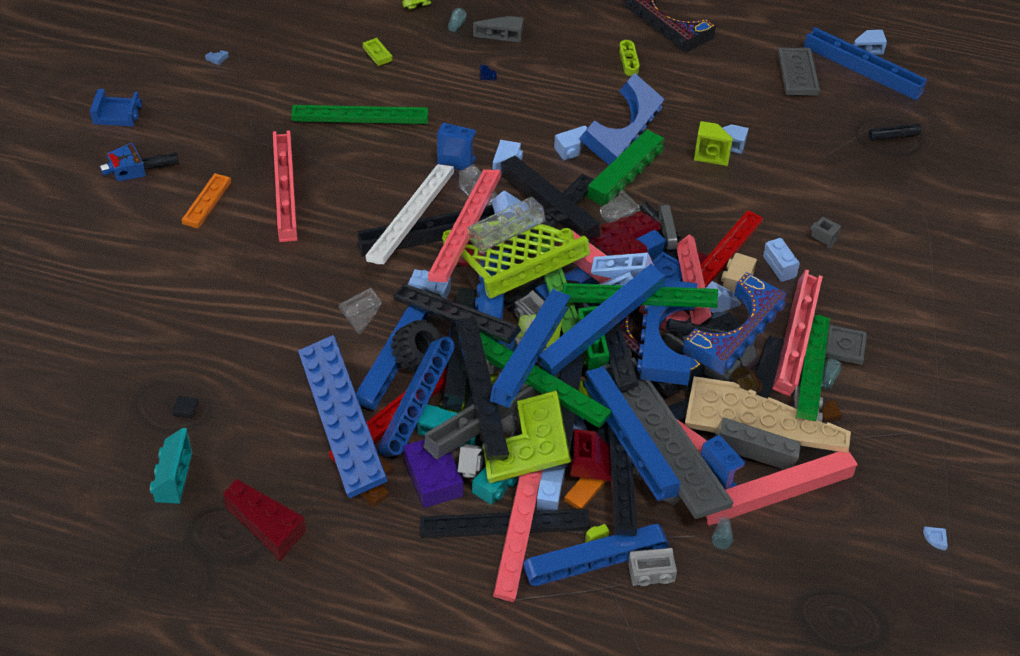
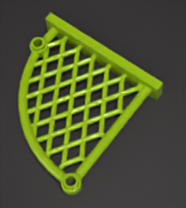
(531, 268)

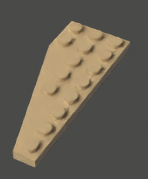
(716, 399)

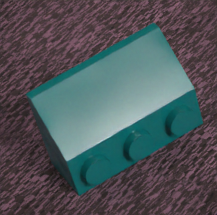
(172, 468)

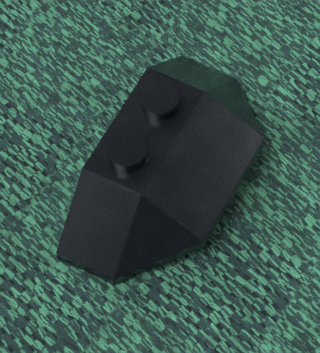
(726, 321)

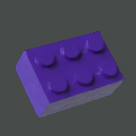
(433, 479)

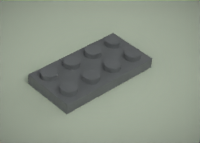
(798, 71)

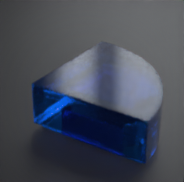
(487, 74)

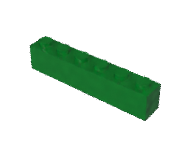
(625, 168)

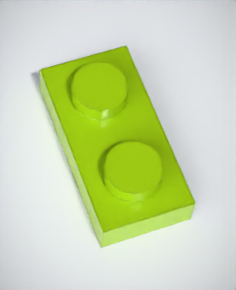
(377, 51)

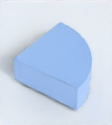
(936, 537)

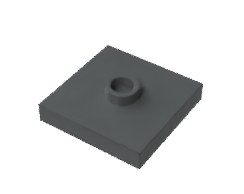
(846, 344)

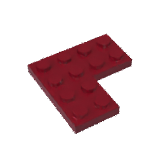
(621, 235)

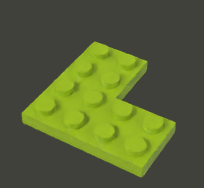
(540, 444)

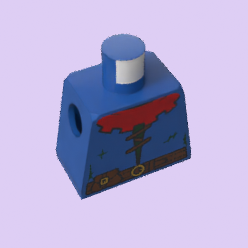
(124, 163)

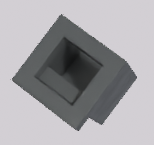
(826, 231)

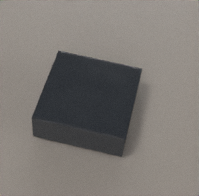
(185, 407)

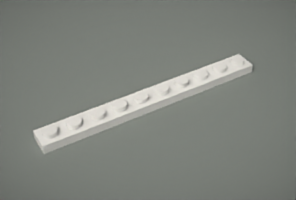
(409, 214)

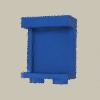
(115, 110)
(455, 146)
(722, 460)

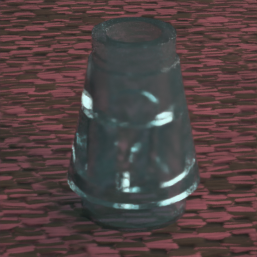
(457, 19)
(831, 371)
(723, 535)

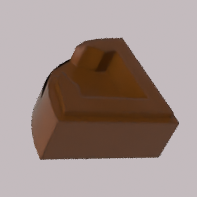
(831, 412)

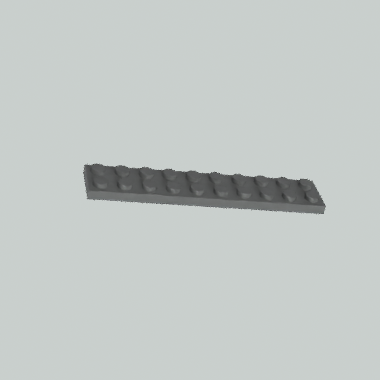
(698, 485)

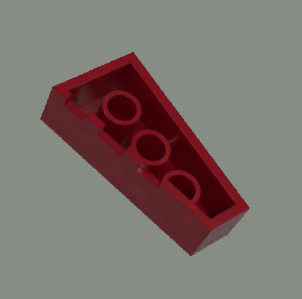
(265, 518)

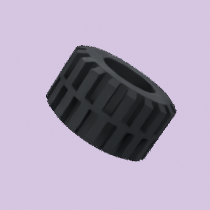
(405, 347)

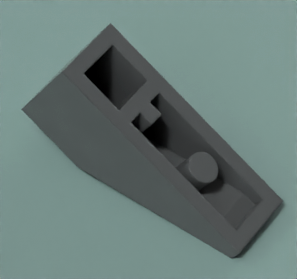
(502, 28)

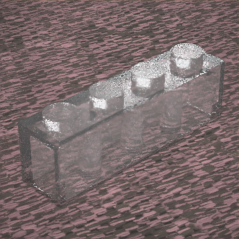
(506, 224)

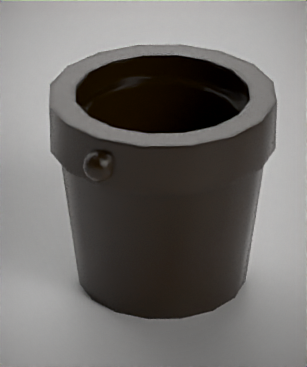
(747, 379)

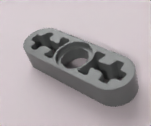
(667, 226)

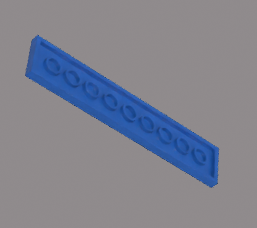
(342, 417)

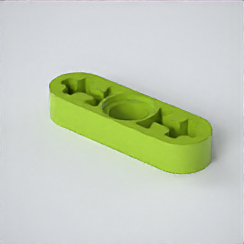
(629, 53)

